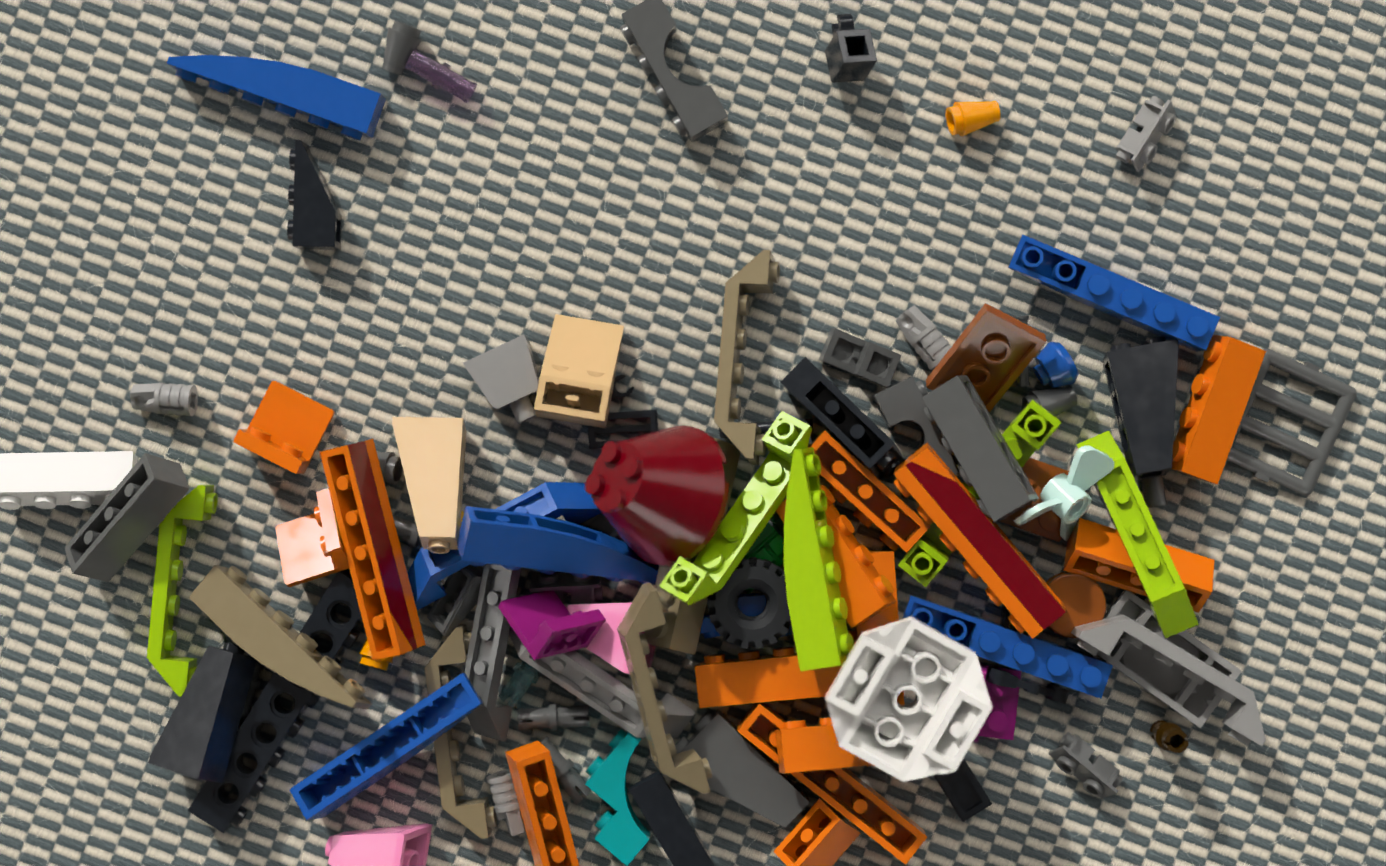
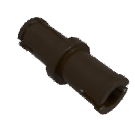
(1169, 736)

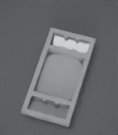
(1159, 679)

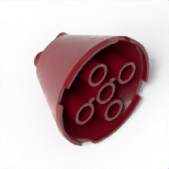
(662, 491)

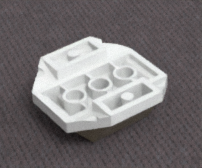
(916, 737)

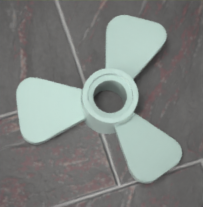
(1067, 494)

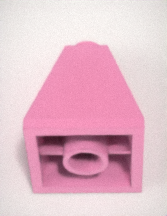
(607, 642)
(380, 846)

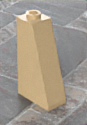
(434, 474)

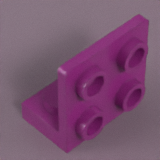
(547, 625)
(1004, 702)

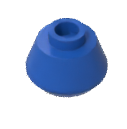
(1055, 366)

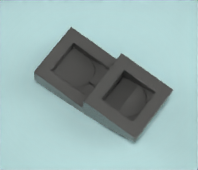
(859, 357)

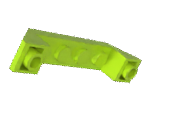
(1023, 437)
(745, 518)
(1143, 541)
(168, 570)

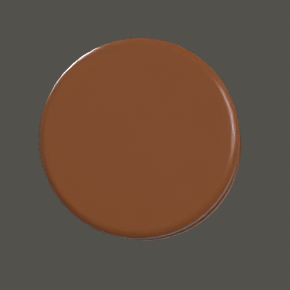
(1082, 601)

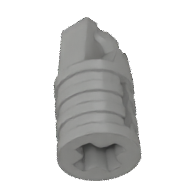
(923, 336)
(165, 398)
(506, 801)

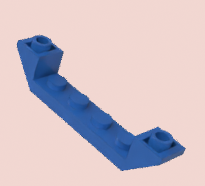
(546, 500)

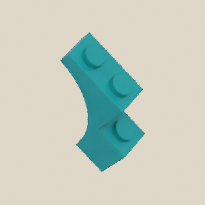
(621, 830)

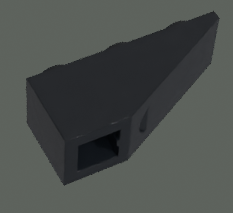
(315, 213)

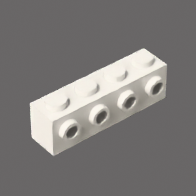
(61, 478)

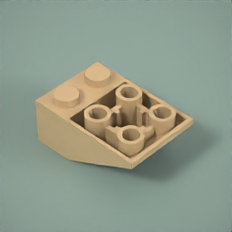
(579, 371)

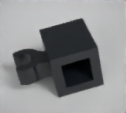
(850, 51)

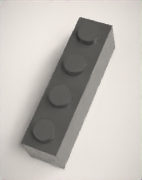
(979, 448)
(126, 518)

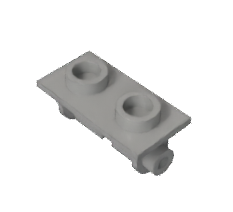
(1155, 122)

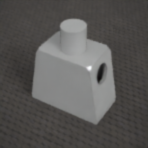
(507, 376)

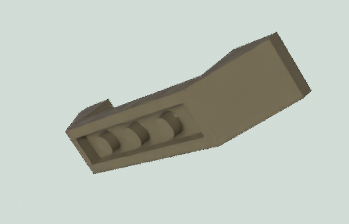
(752, 278)
(645, 614)
(472, 813)

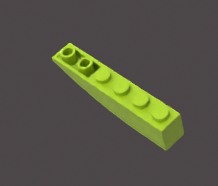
(810, 570)

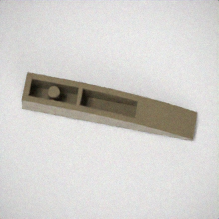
(270, 638)

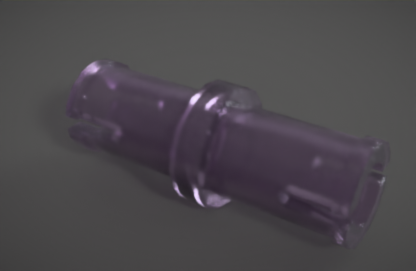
(441, 76)

